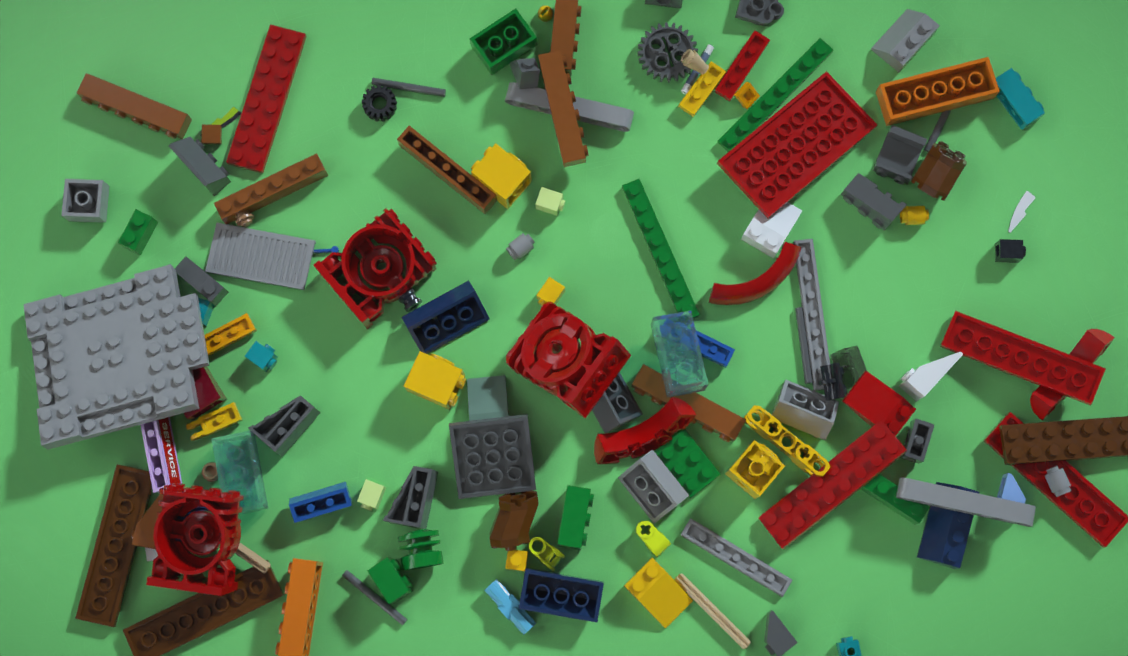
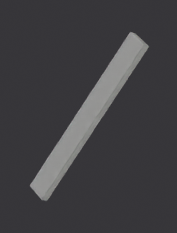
(812, 310)

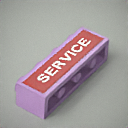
(161, 453)

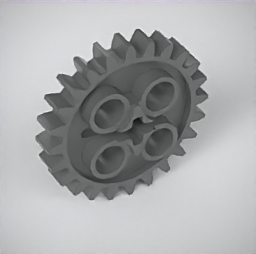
(651, 56)

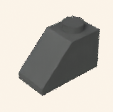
(525, 72)
(777, 636)

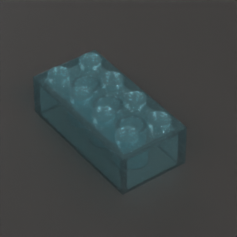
(679, 354)
(240, 469)

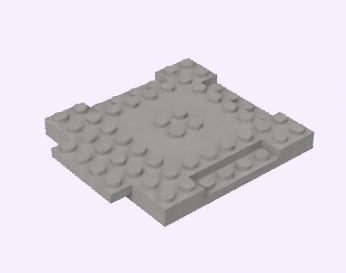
(115, 356)

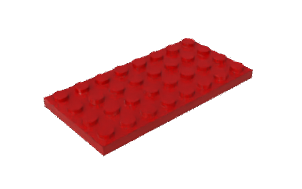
(796, 144)

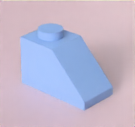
(1010, 490)

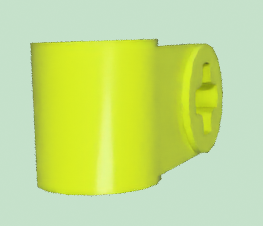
(655, 540)
(547, 553)

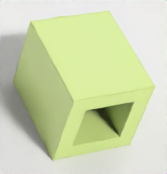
(550, 201)
(371, 495)

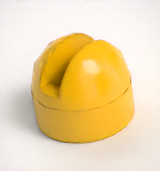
(547, 15)

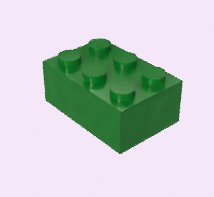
(503, 41)
(575, 517)

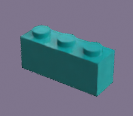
(1018, 99)

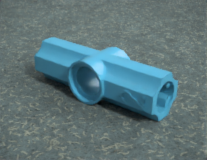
(509, 606)

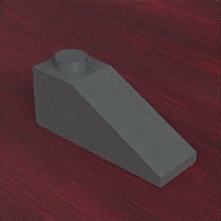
(201, 281)

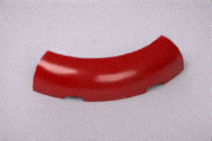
(752, 290)
(1089, 349)
(644, 436)

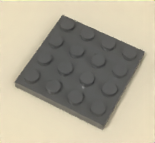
(492, 456)

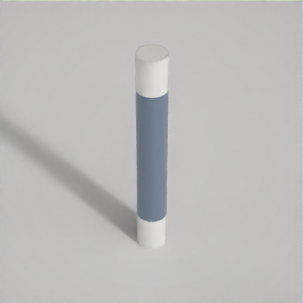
(693, 76)

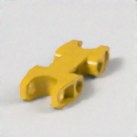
(793, 452)

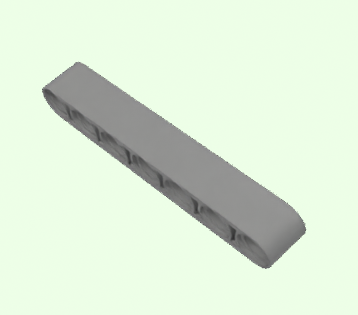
(589, 111)
(966, 502)

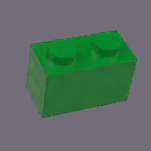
(138, 232)

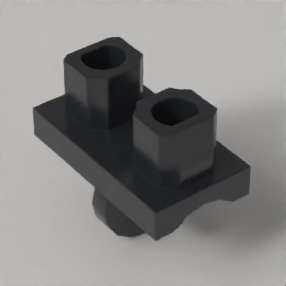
(832, 381)

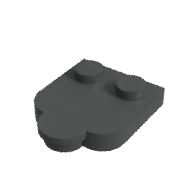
(759, 11)

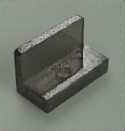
(852, 364)

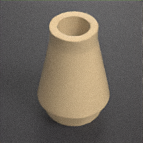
(693, 61)

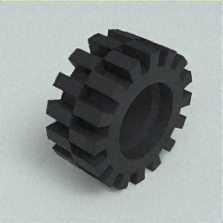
(369, 97)

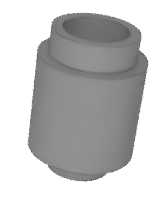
(520, 246)
(1057, 481)

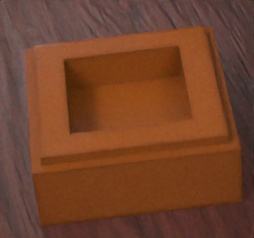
(211, 134)

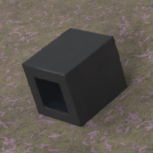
(1009, 251)

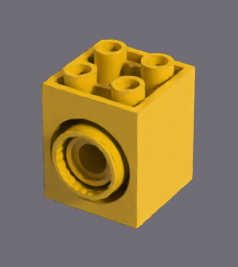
(502, 174)
(435, 380)
(755, 469)

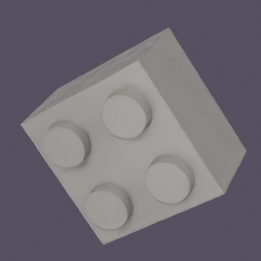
(85, 200)

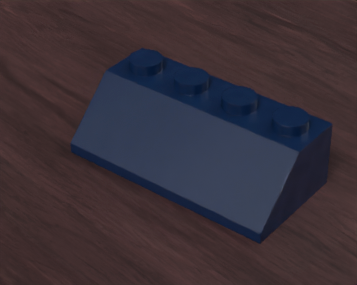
(445, 318)
(945, 534)
(561, 595)

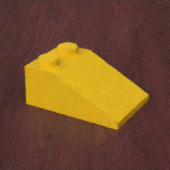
(658, 593)

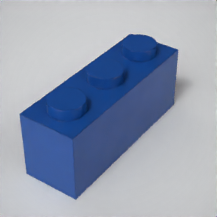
(320, 502)

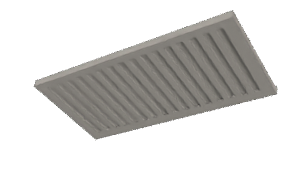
(260, 256)

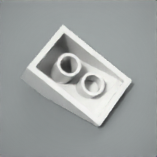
(770, 233)
(921, 380)

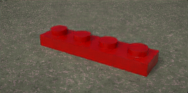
(742, 65)

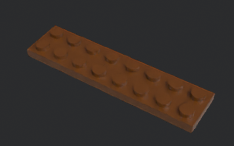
(1064, 440)
(114, 548)
(202, 614)

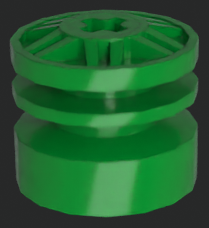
(420, 549)

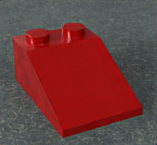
(876, 402)

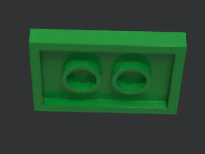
(687, 463)

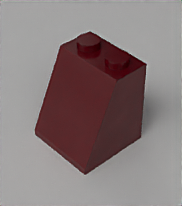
(208, 392)

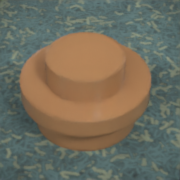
(244, 218)
(210, 472)

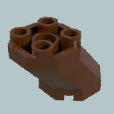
(939, 170)
(513, 520)

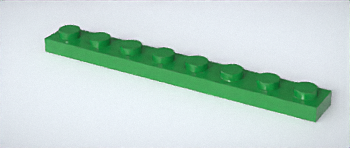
(776, 94)
(659, 247)

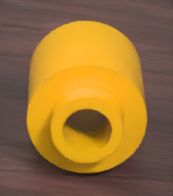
(914, 215)

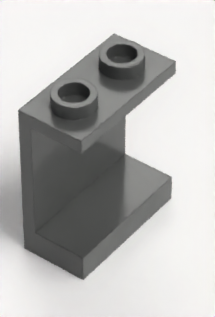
(899, 155)

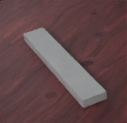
(736, 557)

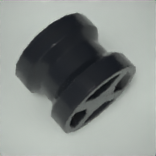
(410, 300)

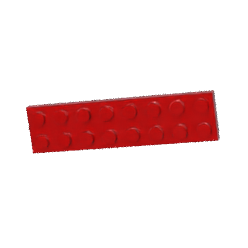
(266, 99)
(1023, 358)
(822, 494)
(1084, 502)

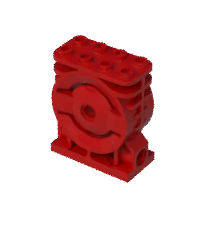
(384, 230)
(576, 372)
(220, 531)

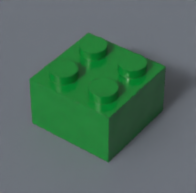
(390, 580)

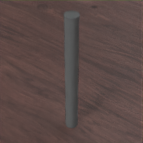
(409, 87)
(937, 130)
(803, 345)
(374, 597)

